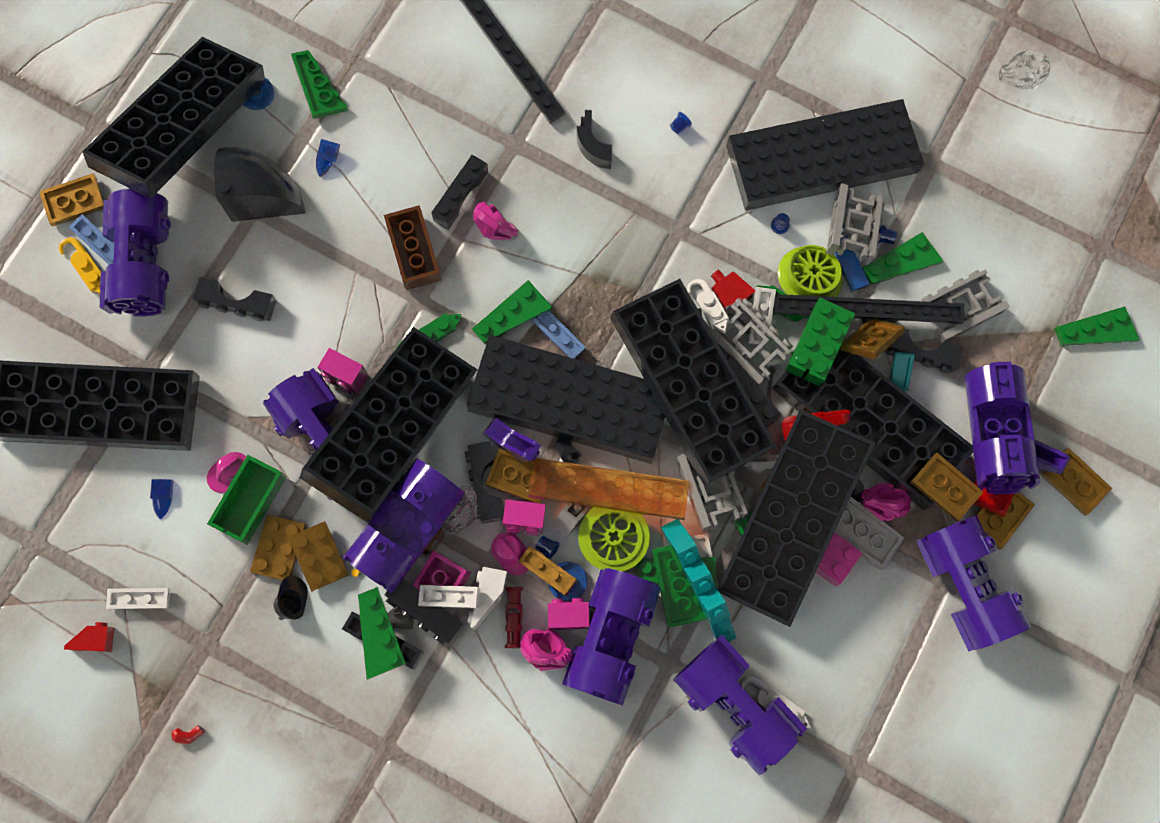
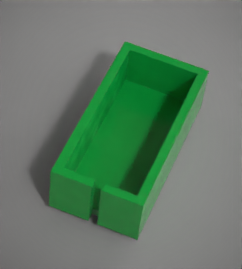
(820, 341)
(247, 499)

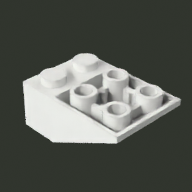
(492, 588)

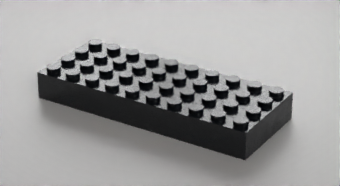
(174, 117)
(822, 153)
(692, 381)
(567, 399)
(97, 405)
(880, 411)
(388, 425)
(795, 517)

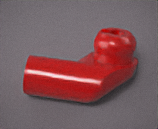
(182, 737)

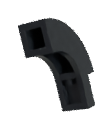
(592, 149)

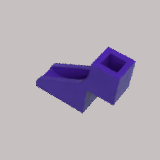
(515, 443)
(1050, 458)

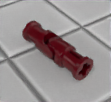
(513, 619)

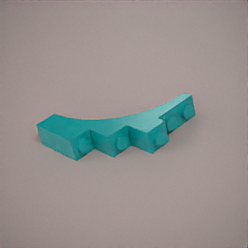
(700, 580)

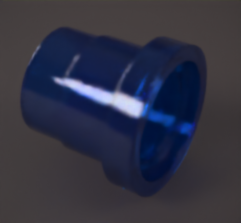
(680, 123)
(778, 228)
(887, 235)
(547, 546)

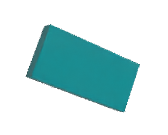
(902, 369)

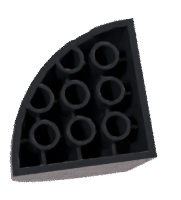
(254, 186)

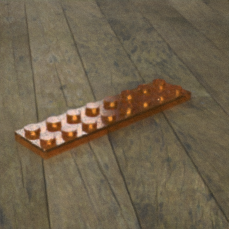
(609, 489)

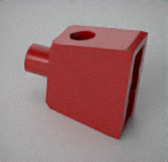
(730, 288)

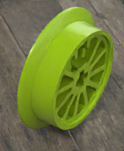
(811, 272)
(632, 559)

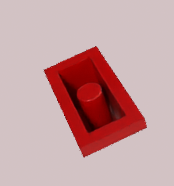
(93, 638)

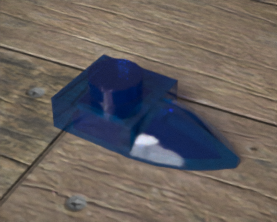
(326, 156)
(161, 496)

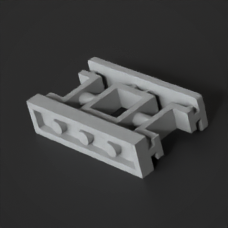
(840, 224)
(971, 319)
(740, 350)
(698, 491)

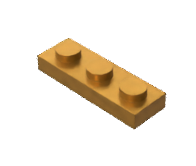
(548, 571)

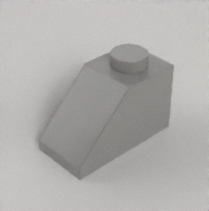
(570, 518)

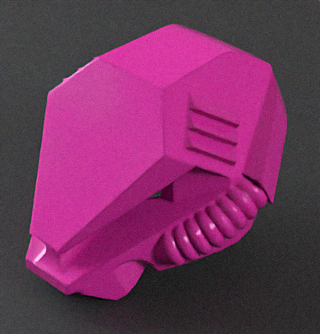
(492, 223)
(886, 501)
(545, 649)

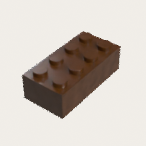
(412, 247)

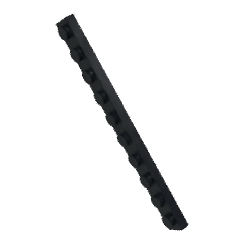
(514, 59)
(875, 308)

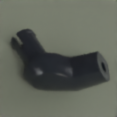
(567, 451)

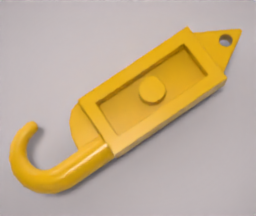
(83, 264)

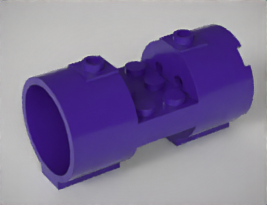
(133, 279)
(302, 407)
(1001, 428)
(404, 525)
(620, 607)
(987, 614)
(764, 733)

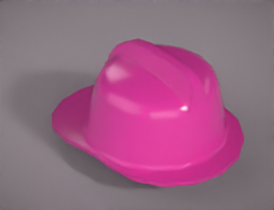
(224, 470)
(508, 550)

